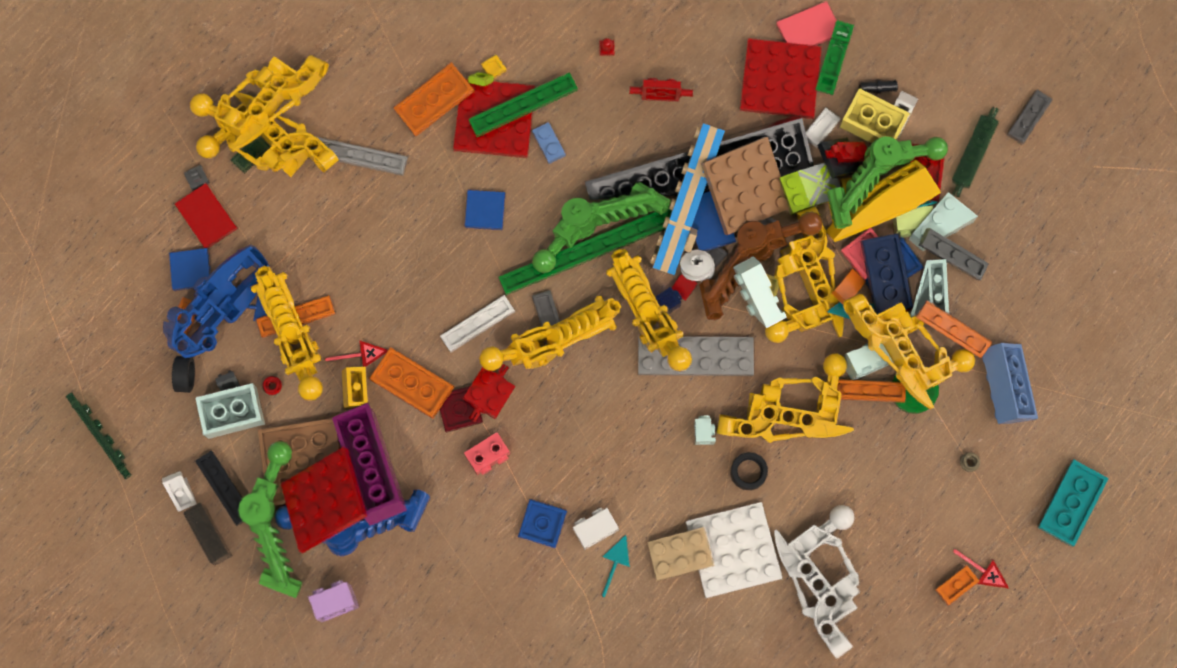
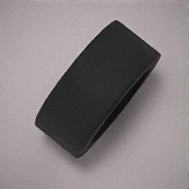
(183, 374)
(756, 458)

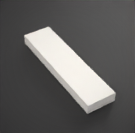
(477, 323)

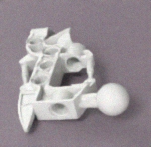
(797, 554)

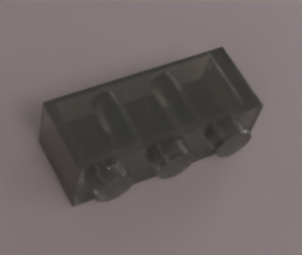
(207, 534)

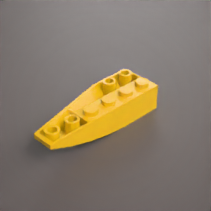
(889, 199)

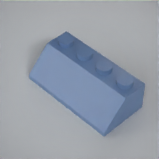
(1009, 383)

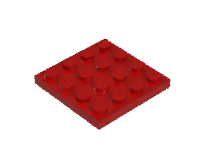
(780, 78)
(506, 140)
(323, 500)

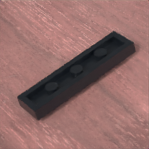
(221, 484)

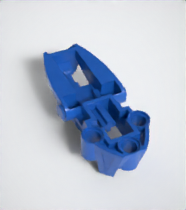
(213, 301)

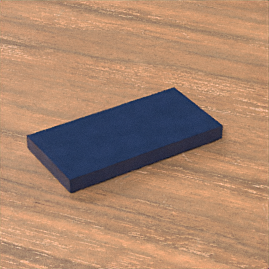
(886, 272)

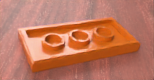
(433, 99)
(411, 383)

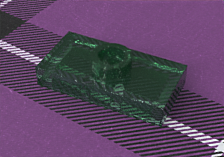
(255, 149)

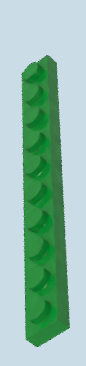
(586, 251)

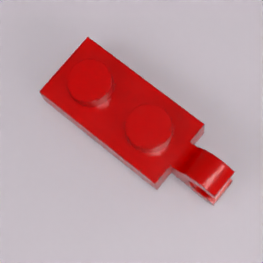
(847, 151)

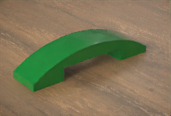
(834, 57)

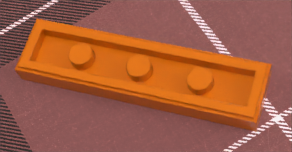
(307, 313)
(953, 329)
(871, 390)

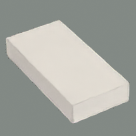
(822, 127)

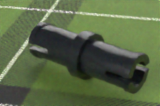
(879, 86)

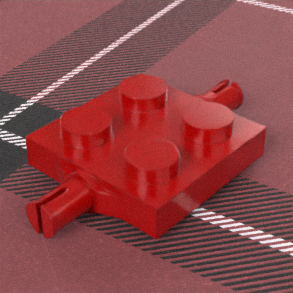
(661, 90)
(488, 393)

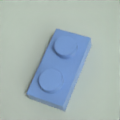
(548, 143)

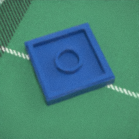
(485, 210)
(188, 268)
(542, 523)

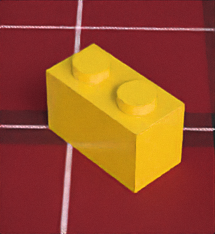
(354, 387)

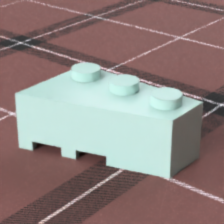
(933, 286)
(757, 292)
(864, 362)

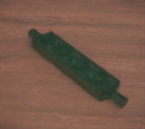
(975, 152)
(105, 441)

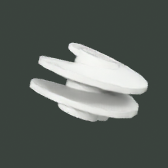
(697, 265)

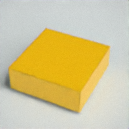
(494, 66)

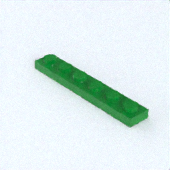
(523, 104)

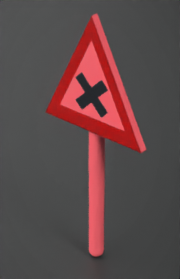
(368, 353)
(990, 576)

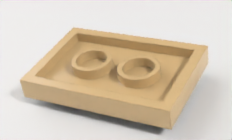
(681, 554)

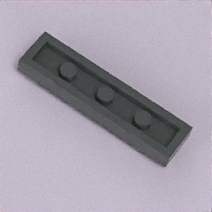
(953, 254)

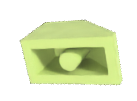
(910, 221)

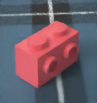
(487, 454)

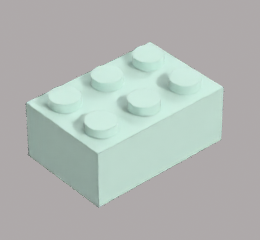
(230, 411)

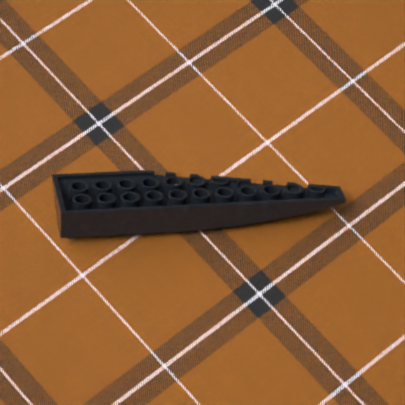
(663, 172)

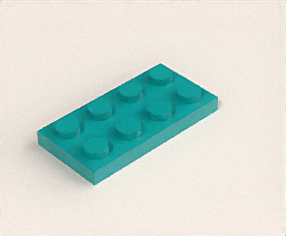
(1073, 503)

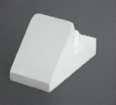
(179, 491)

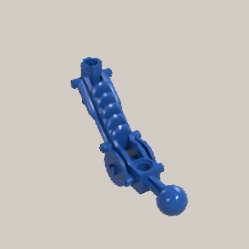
(348, 539)

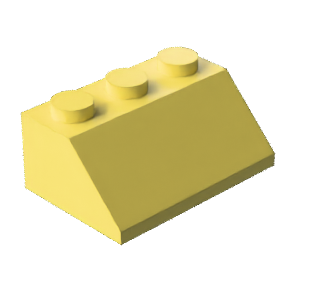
(873, 117)

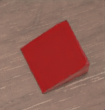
(684, 287)

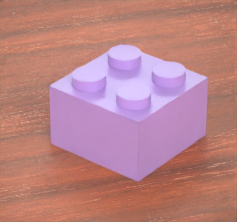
(333, 601)

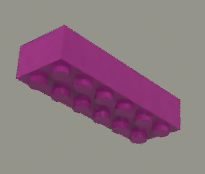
(374, 472)

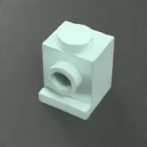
(704, 431)

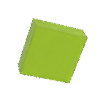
(480, 78)

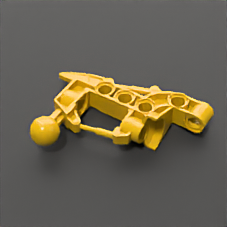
(277, 84)
(275, 157)
(792, 262)
(896, 319)
(822, 421)

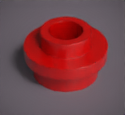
(272, 379)

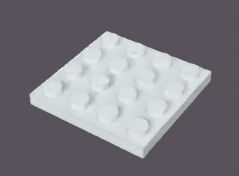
(739, 548)

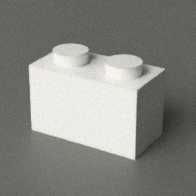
(595, 528)

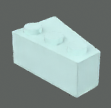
(945, 219)

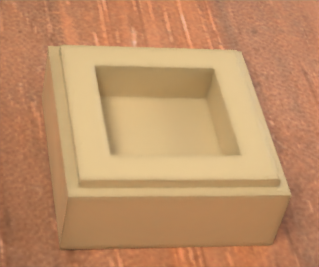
(690, 240)

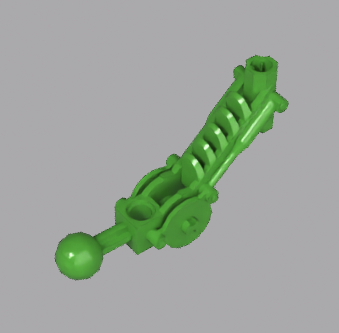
(877, 161)
(582, 217)
(257, 511)

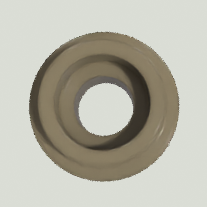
(975, 459)

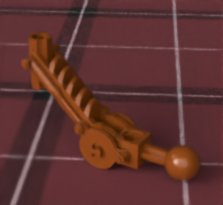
(753, 241)

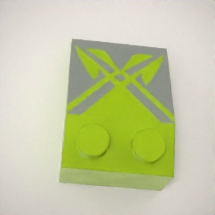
(807, 187)

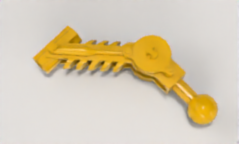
(637, 291)
(281, 310)
(579, 326)

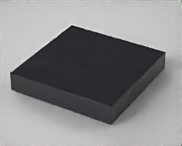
(837, 169)

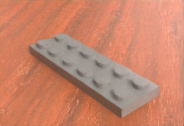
(709, 357)

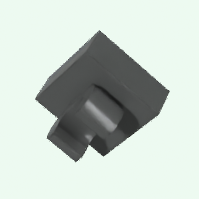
(196, 177)
(227, 381)

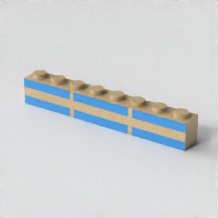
(687, 201)

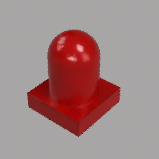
(606, 47)

